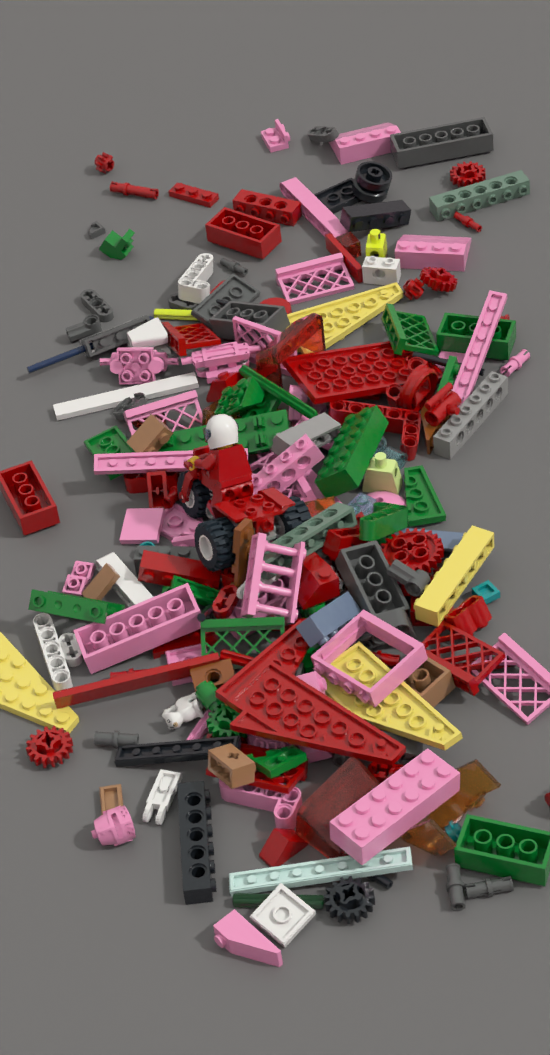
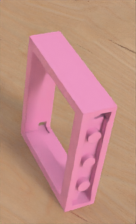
(348, 635)

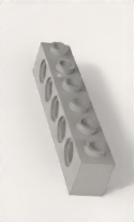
(471, 416)

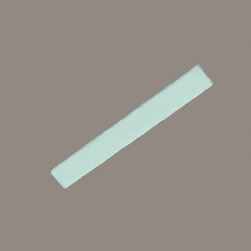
(319, 871)

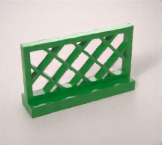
(397, 329)
(237, 625)

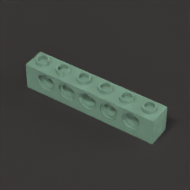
(479, 195)
(311, 532)

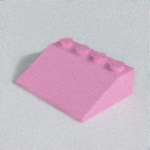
(363, 143)
(432, 251)

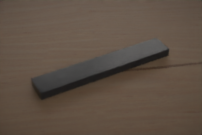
(171, 751)

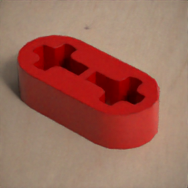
(222, 600)

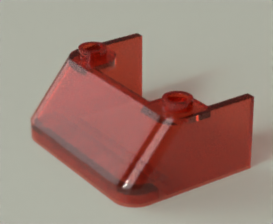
(304, 332)

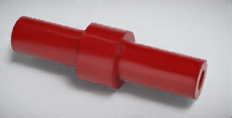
(467, 221)

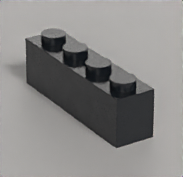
(375, 215)

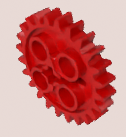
(415, 549)

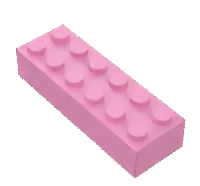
(139, 628)
(394, 806)

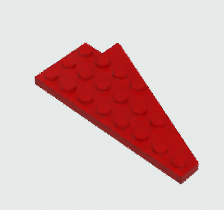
(291, 711)

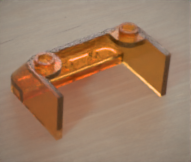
(430, 831)

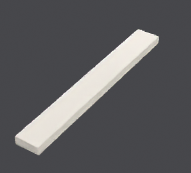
(113, 398)

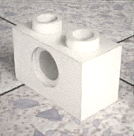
(381, 270)

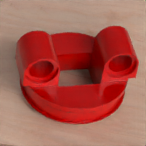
(417, 387)

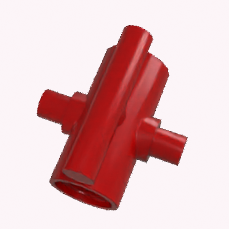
(441, 405)

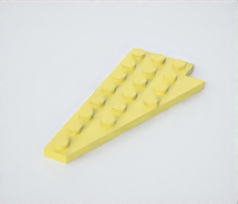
(350, 312)
(27, 693)
(400, 712)

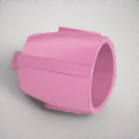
(114, 827)

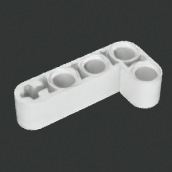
(193, 284)

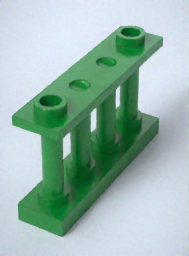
(72, 606)

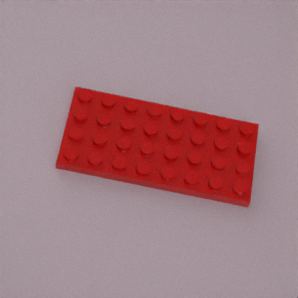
(350, 371)

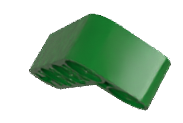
(384, 520)

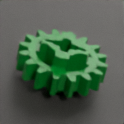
(219, 722)

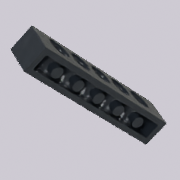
(195, 844)

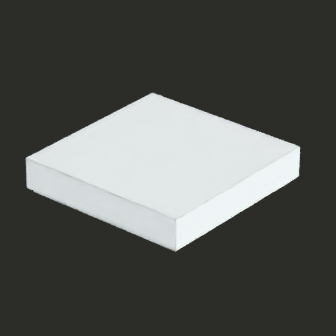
(282, 915)

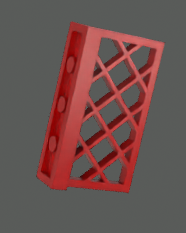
(189, 337)
(462, 675)
(289, 777)

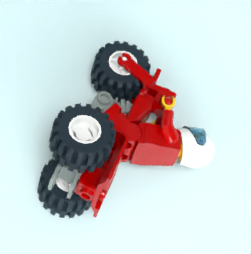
(222, 489)

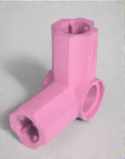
(296, 391)

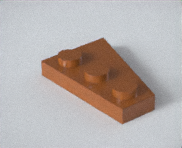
(241, 547)

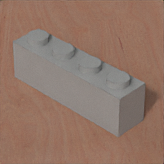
(320, 429)

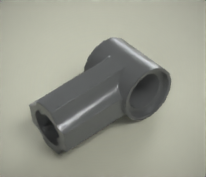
(89, 326)
(413, 580)

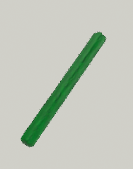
(279, 393)

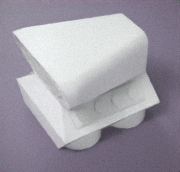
(149, 335)

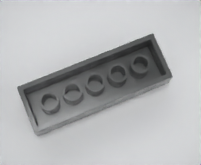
(441, 142)

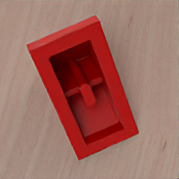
(157, 488)
(281, 847)

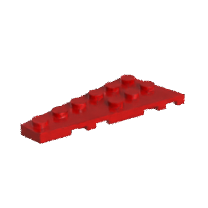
(285, 651)

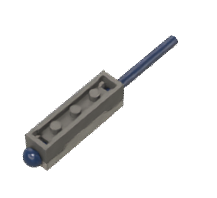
(96, 343)

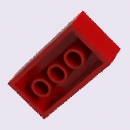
(243, 233)
(28, 498)

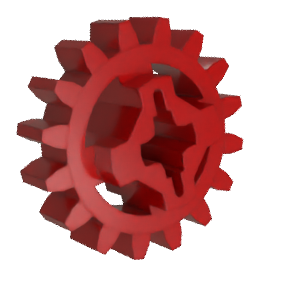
(467, 174)
(438, 279)
(59, 743)

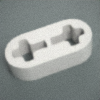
(73, 648)

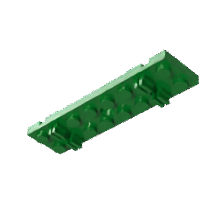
(253, 433)

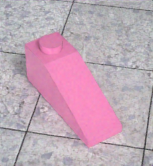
(245, 940)

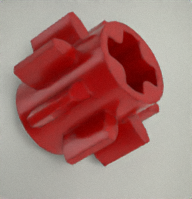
(104, 162)
(413, 288)

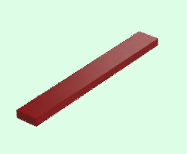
(130, 681)

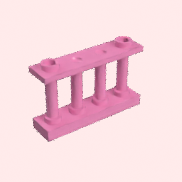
(253, 585)

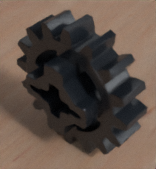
(349, 899)

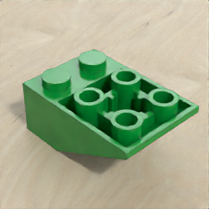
(240, 397)

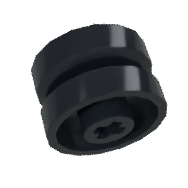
(372, 182)

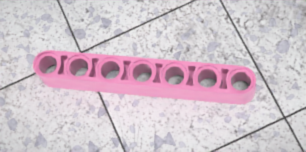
(312, 208)

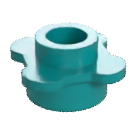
(453, 830)

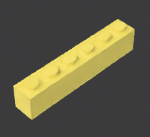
(454, 576)

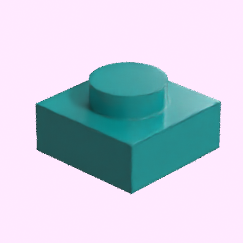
(487, 591)

